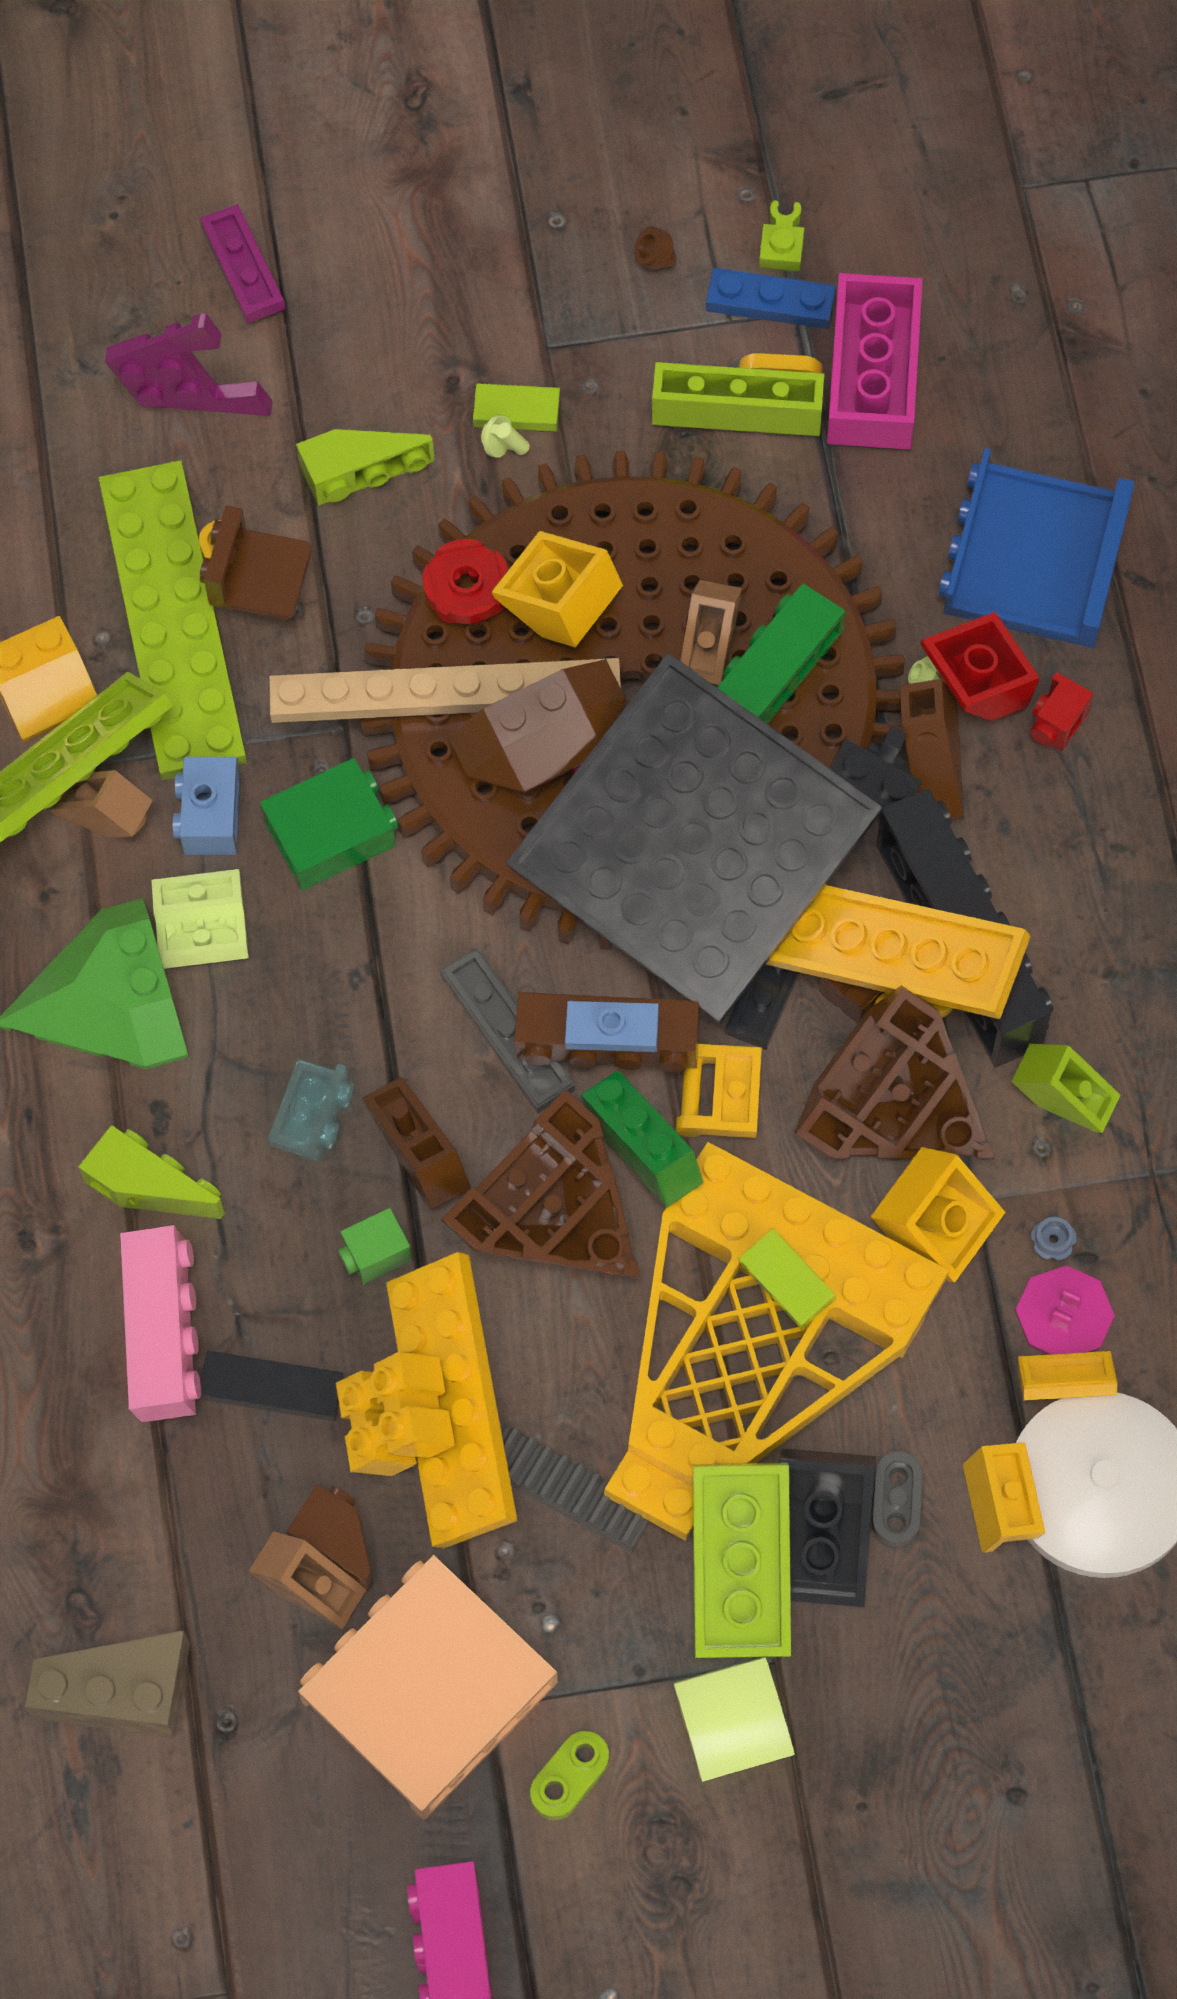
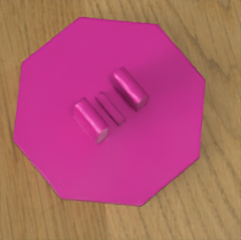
(1064, 1312)

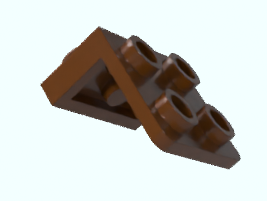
(253, 568)

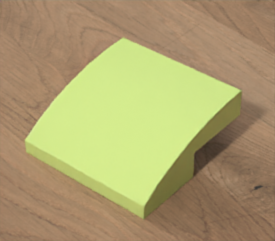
(200, 918)
(733, 1718)

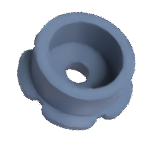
(1053, 1227)

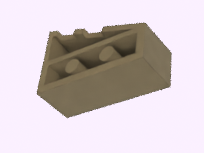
(113, 1686)

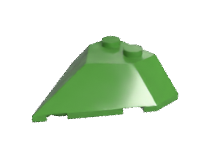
(105, 994)

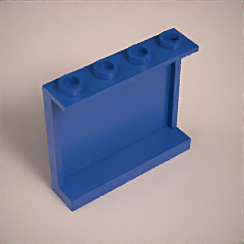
(1035, 552)

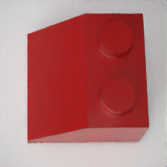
(983, 667)

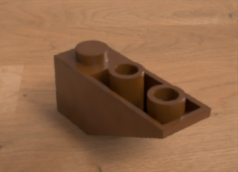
(933, 741)

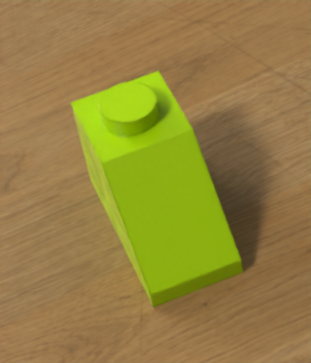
(1066, 1085)

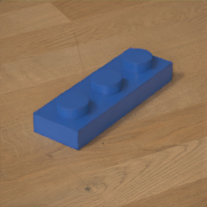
(770, 298)

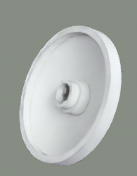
(1104, 1484)

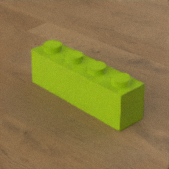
(737, 399)

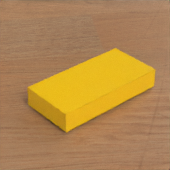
(1067, 1375)

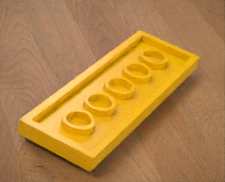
(896, 943)
(469, 1484)

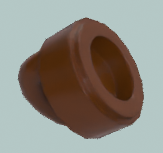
(655, 249)

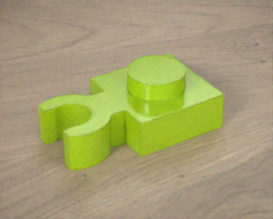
(782, 240)

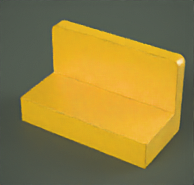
(1003, 1495)

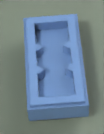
(612, 1026)

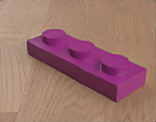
(242, 263)

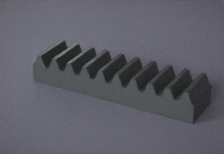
(569, 1490)

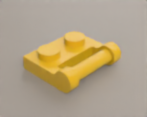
(734, 1093)

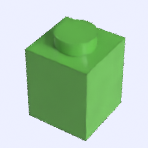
(374, 1247)

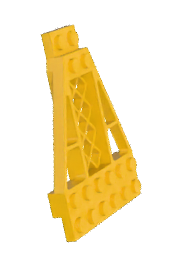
(878, 1293)

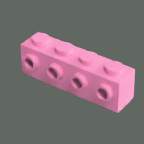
(159, 1324)

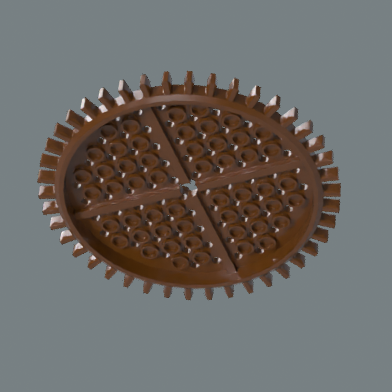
(490, 826)

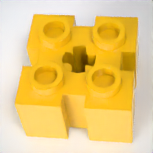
(395, 1414)

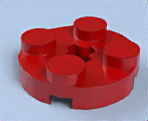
(444, 571)

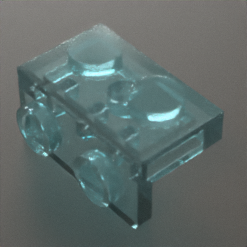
(310, 1108)

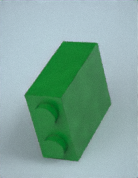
(329, 823)

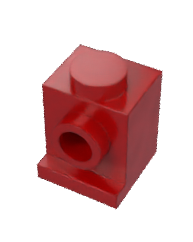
(1060, 712)

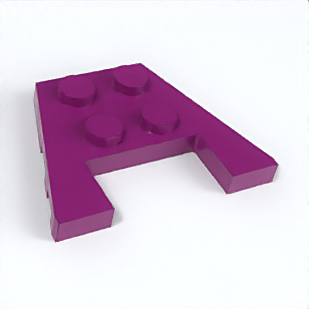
(168, 374)

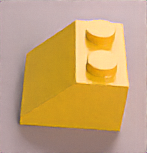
(559, 587)
(42, 679)
(939, 1211)

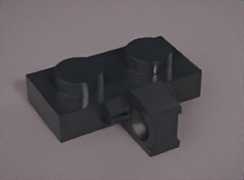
(877, 769)

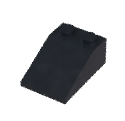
(829, 1525)

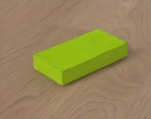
(524, 406)
(787, 1278)

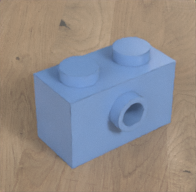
(208, 806)

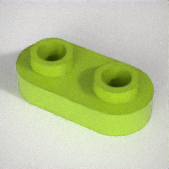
(571, 1774)

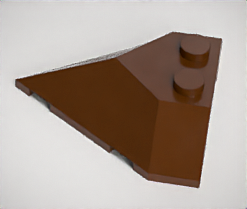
(894, 1089)
(551, 1199)

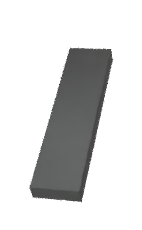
(495, 1015)

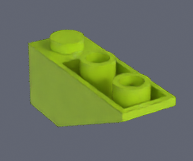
(356, 459)
(138, 1179)

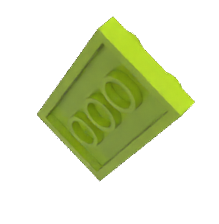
(741, 1560)

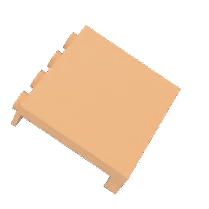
(428, 1685)

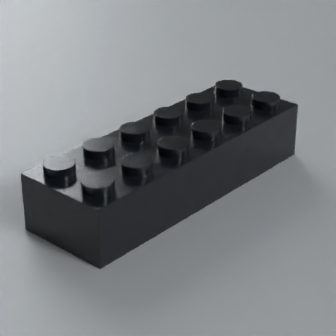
(937, 874)

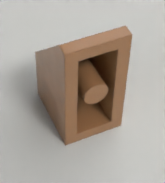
(710, 629)
(104, 805)
(307, 1579)

